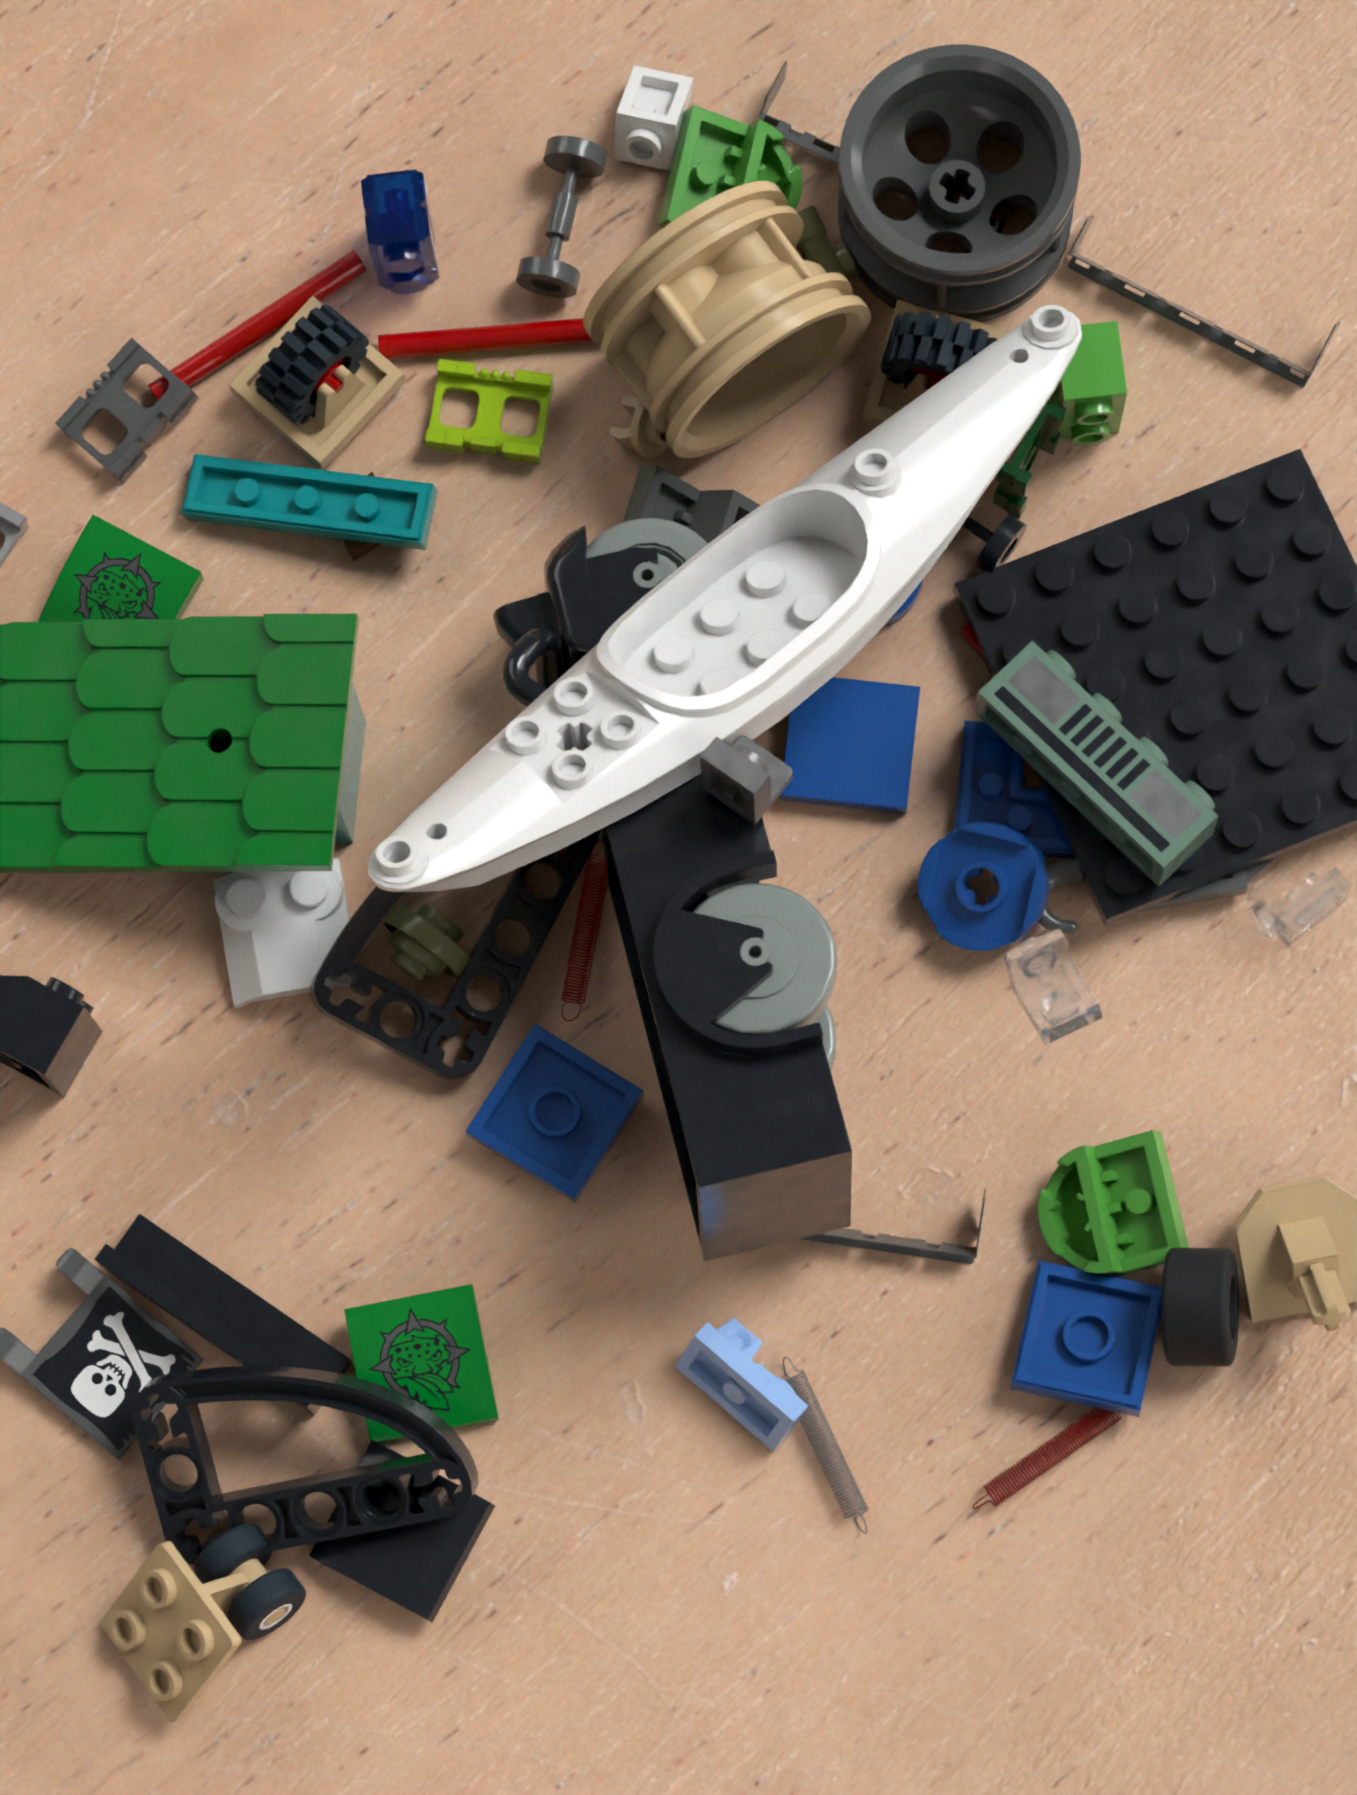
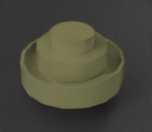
(425, 943)

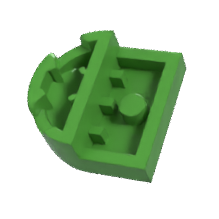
(722, 154)
(1113, 1206)

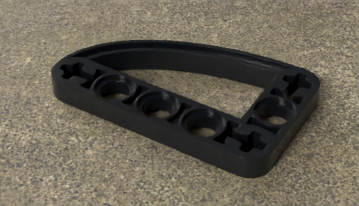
(486, 960)
(286, 1499)

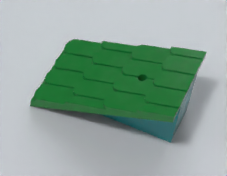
(178, 744)

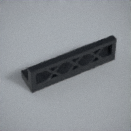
(214, 1303)

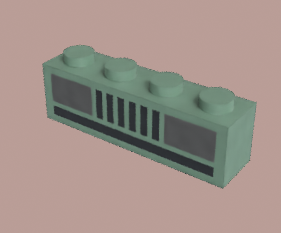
(1097, 762)

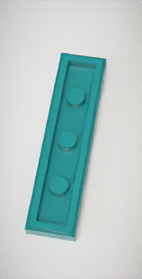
(310, 501)

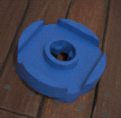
(953, 906)

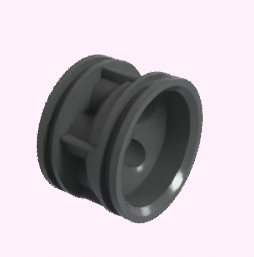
(969, 99)

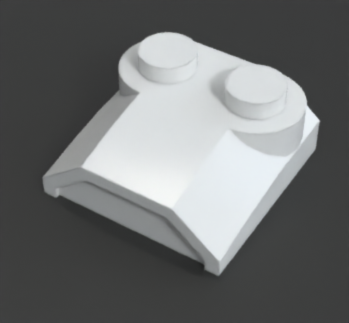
(279, 929)

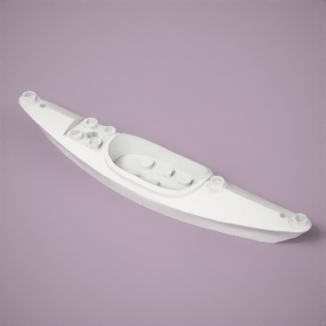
(736, 627)

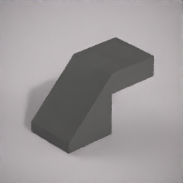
(670, 498)

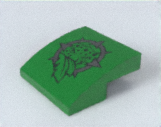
(119, 578)
(427, 1351)

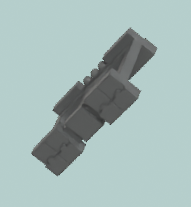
(142, 423)

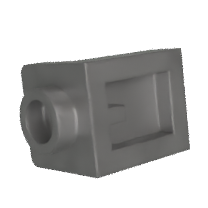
(743, 776)

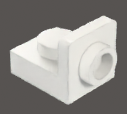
(651, 117)

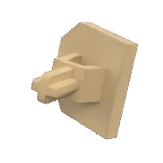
(1299, 1251)

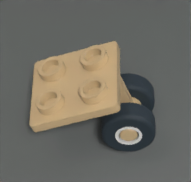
(174, 1623)

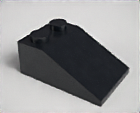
(45, 1030)

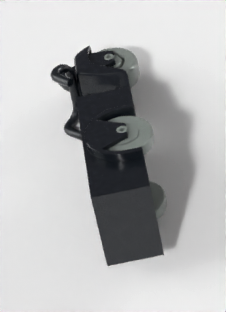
(720, 964)

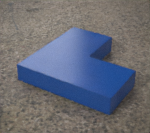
(994, 793)

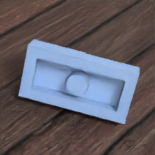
(723, 1368)

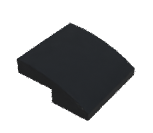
(412, 1561)

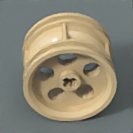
(724, 319)

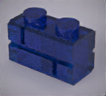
(400, 230)

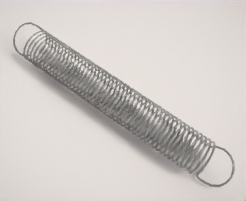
(835, 1445)

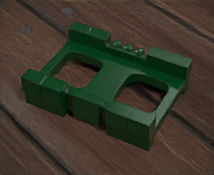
(1015, 476)

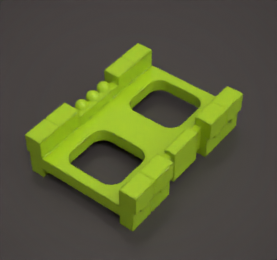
(493, 393)

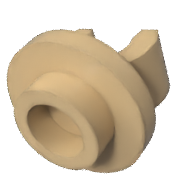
(642, 433)

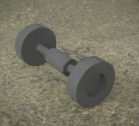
(575, 159)

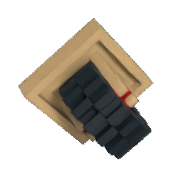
(919, 353)
(317, 382)

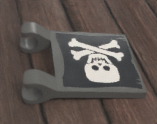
(100, 1357)

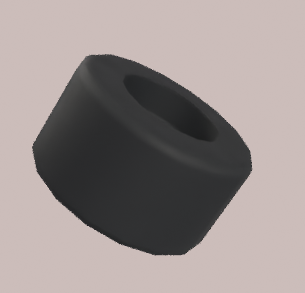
(1200, 1307)

